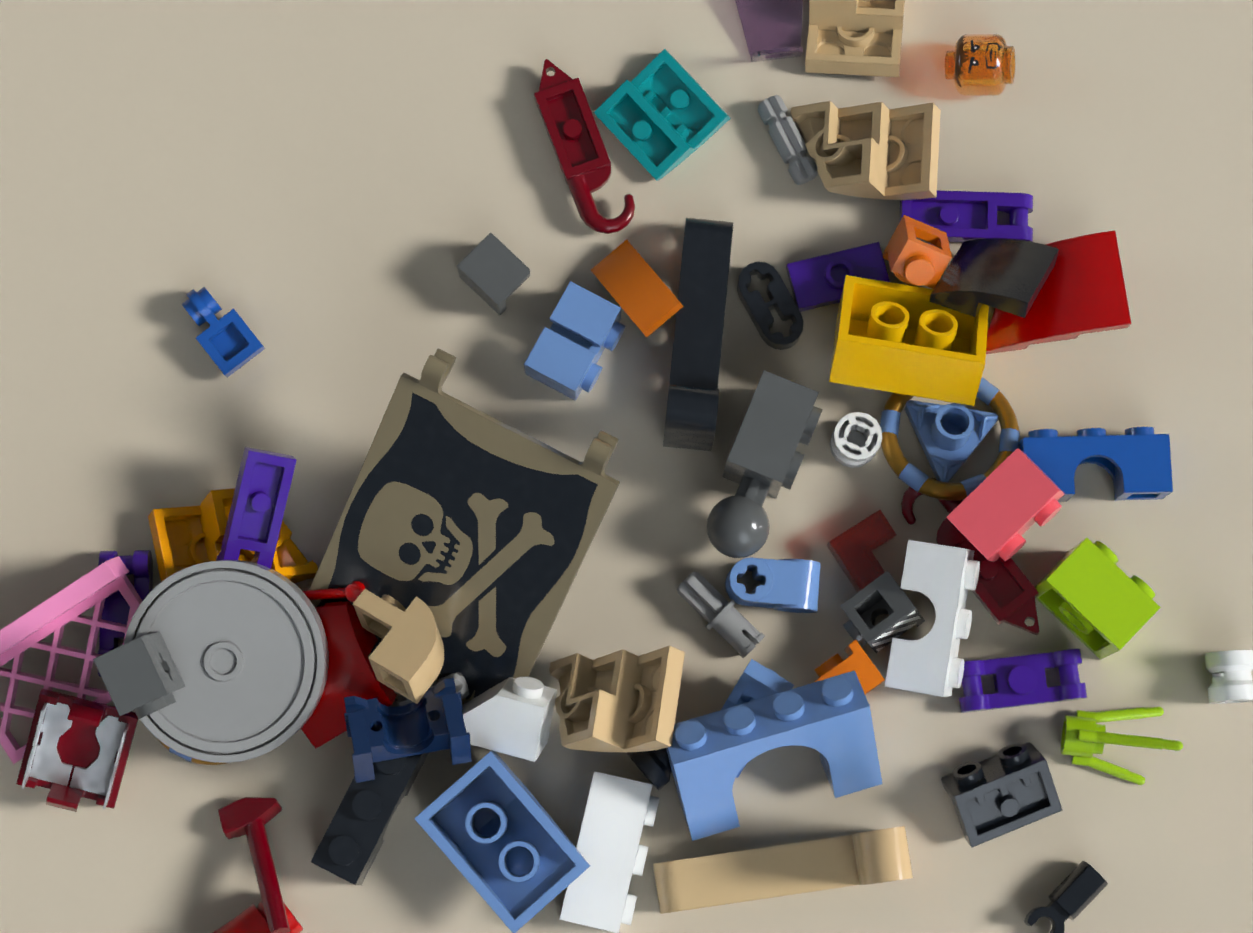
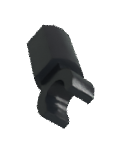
(1069, 897)

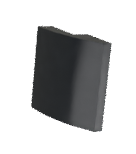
(996, 274)

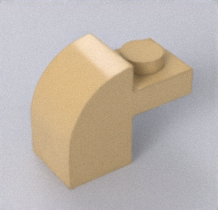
(411, 643)

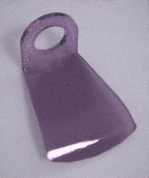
(771, 28)

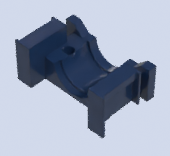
(406, 730)

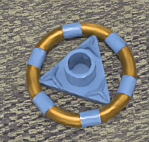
(948, 439)

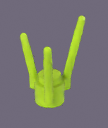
(1084, 737)

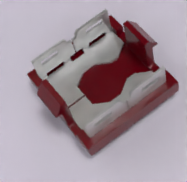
(76, 750)

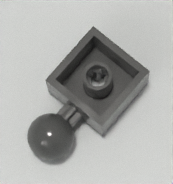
(762, 462)

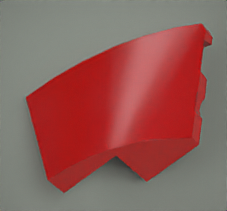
(1078, 297)
(347, 673)

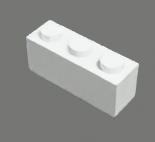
(612, 848)

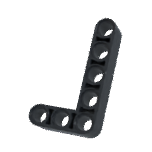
(698, 335)

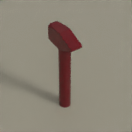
(248, 818)

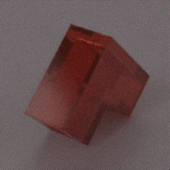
(855, 548)

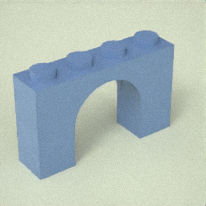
(819, 715)

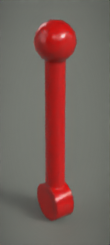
(351, 592)

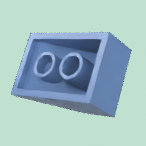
(502, 841)

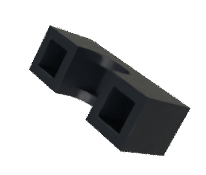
(363, 818)

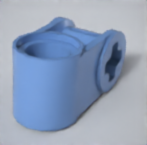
(785, 584)

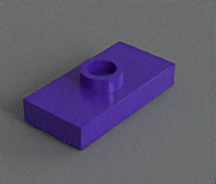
(821, 279)

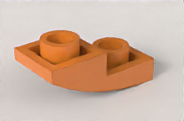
(636, 288)

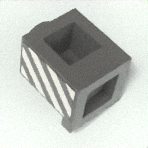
(879, 598)

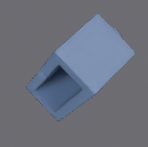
(569, 350)

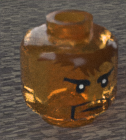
(981, 65)

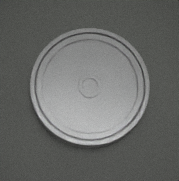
(246, 656)

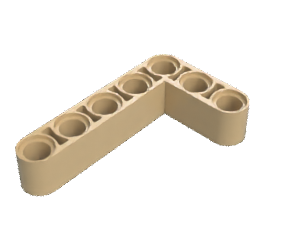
(783, 870)

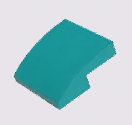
(662, 115)

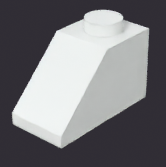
(511, 717)

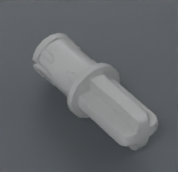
(720, 614)

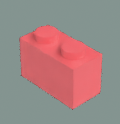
(1007, 507)

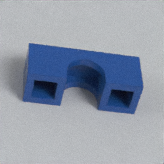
(1135, 461)

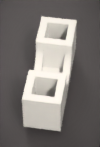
(933, 661)

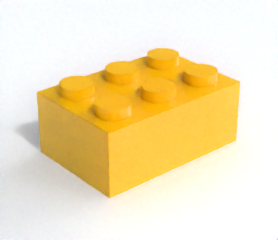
(905, 345)

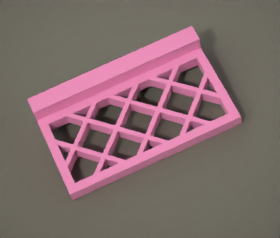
(51, 618)

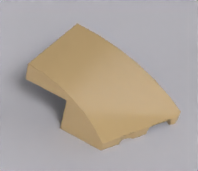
(855, 37)
(873, 148)
(618, 700)

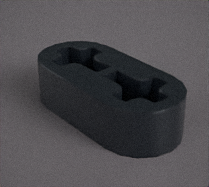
(779, 300)

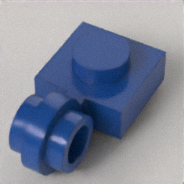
(226, 340)

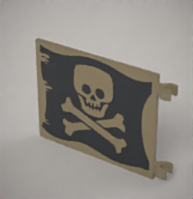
(470, 525)

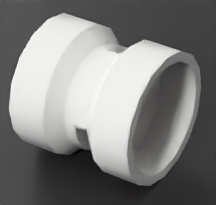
(852, 447)
(1231, 676)

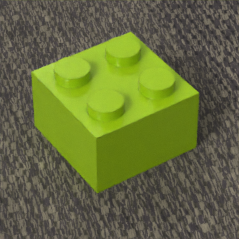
(1096, 598)

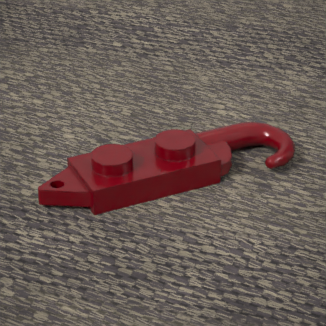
(578, 146)
(1000, 584)

